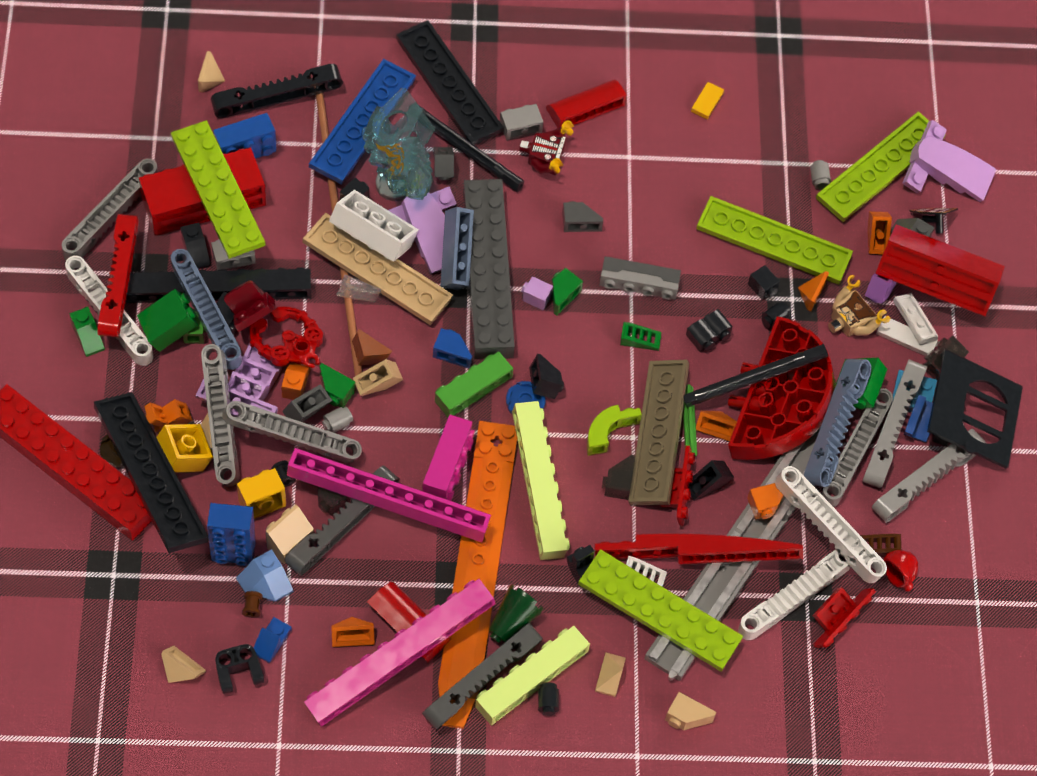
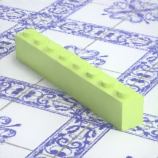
(539, 480)

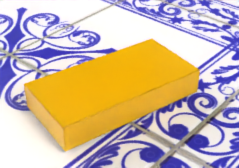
(707, 100)

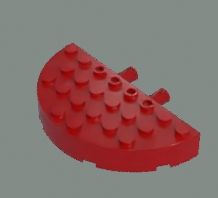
(786, 407)

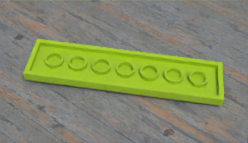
(873, 170)
(218, 189)
(774, 239)
(660, 610)

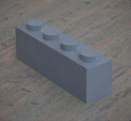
(457, 248)

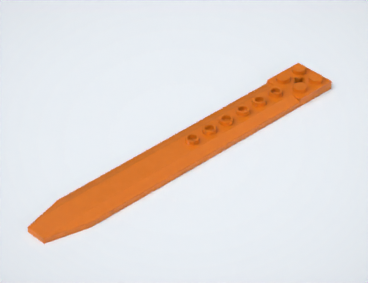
(479, 560)

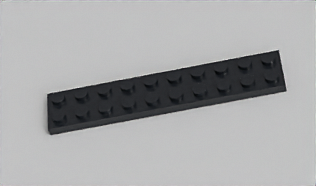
(151, 472)

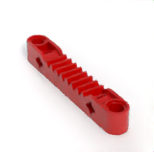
(113, 305)

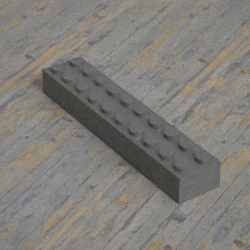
(489, 270)

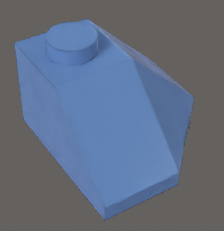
(266, 576)

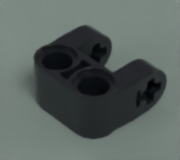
(236, 665)

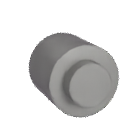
(820, 174)
(337, 419)

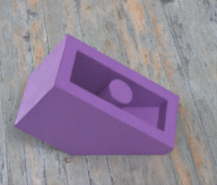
(879, 288)

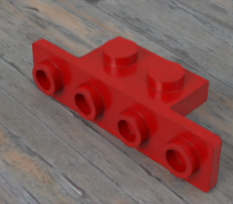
(680, 492)
(837, 612)

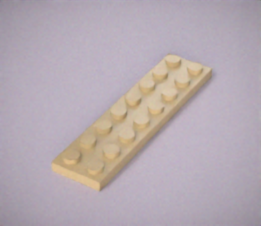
(394, 278)

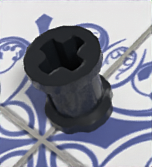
(281, 468)

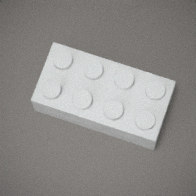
(373, 225)

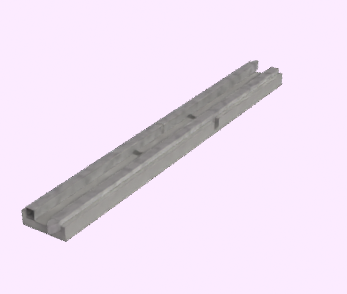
(723, 581)

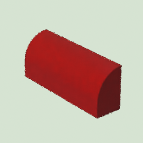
(588, 103)
(400, 612)

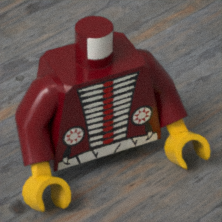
(547, 149)

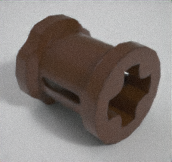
(252, 604)

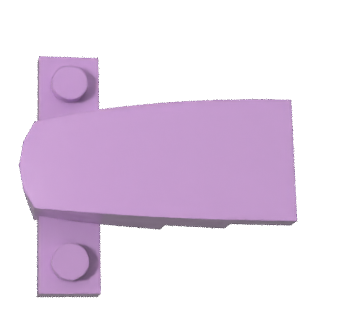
(947, 165)
(429, 218)
(250, 381)

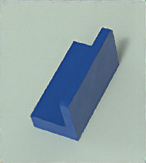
(919, 420)

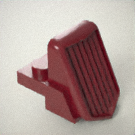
(248, 304)

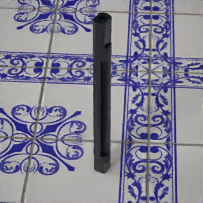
(475, 153)
(755, 375)

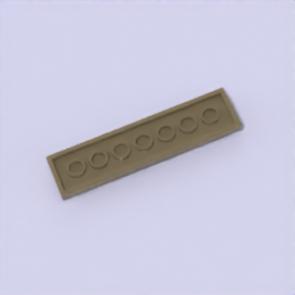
(659, 433)

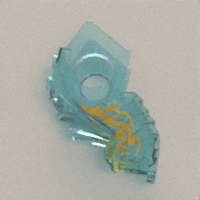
(396, 153)

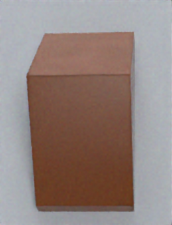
(369, 350)

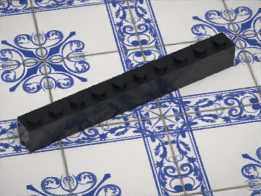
(278, 283)

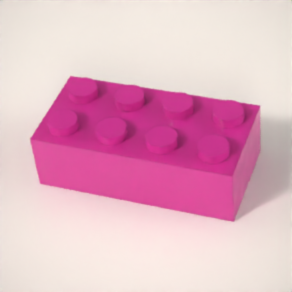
(449, 458)

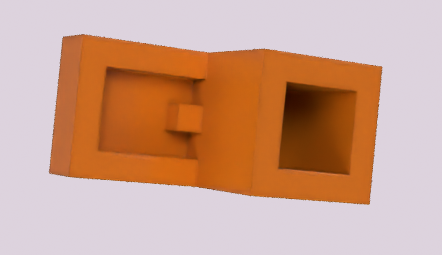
(170, 414)

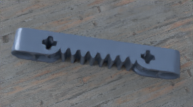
(205, 306)
(853, 374)

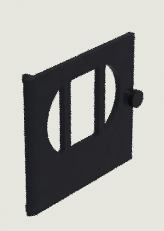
(949, 401)

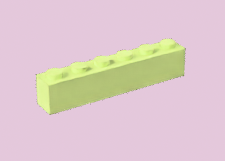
(528, 677)

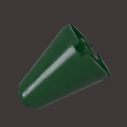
(513, 614)

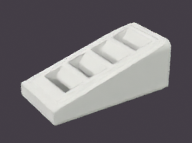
(646, 567)

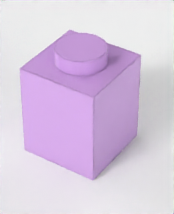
(537, 293)

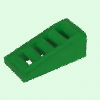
(640, 330)

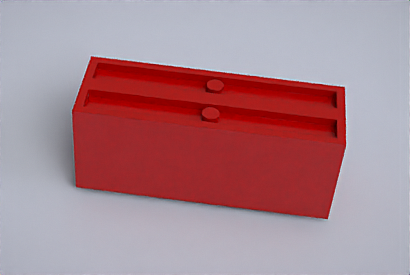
(174, 202)
(940, 270)

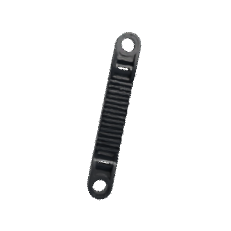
(228, 104)

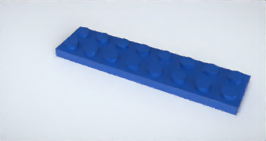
(345, 142)

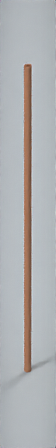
(334, 199)

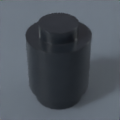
(779, 309)
(548, 699)

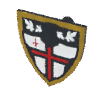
(937, 219)

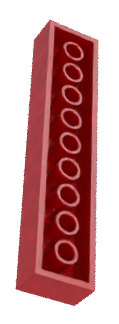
(71, 463)

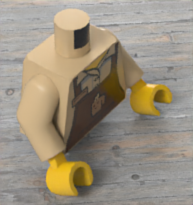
(853, 313)

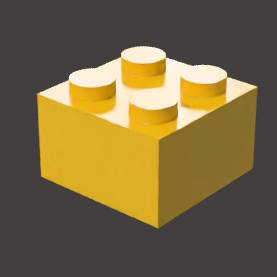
(185, 447)
(262, 492)

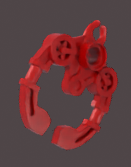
(296, 347)

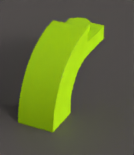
(607, 422)

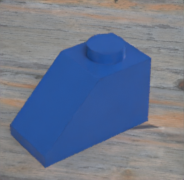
(452, 349)

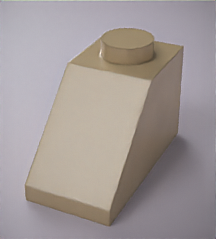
(378, 377)
(688, 713)

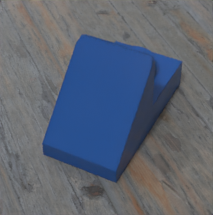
(271, 639)

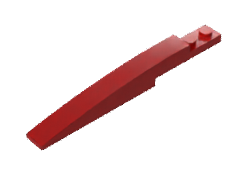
(701, 548)

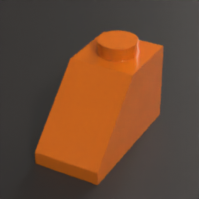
(878, 231)
(294, 380)
(764, 500)

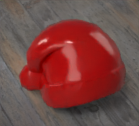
(901, 568)

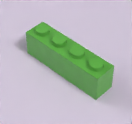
(473, 384)

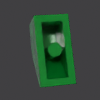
(565, 289)
(86, 331)
(337, 385)

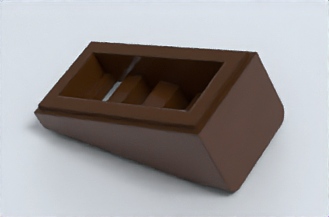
(883, 538)

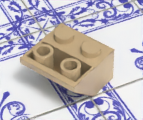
(287, 532)

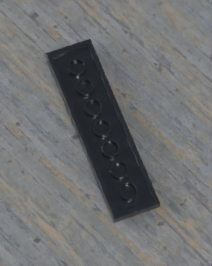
(449, 83)

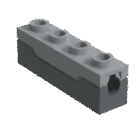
(640, 278)

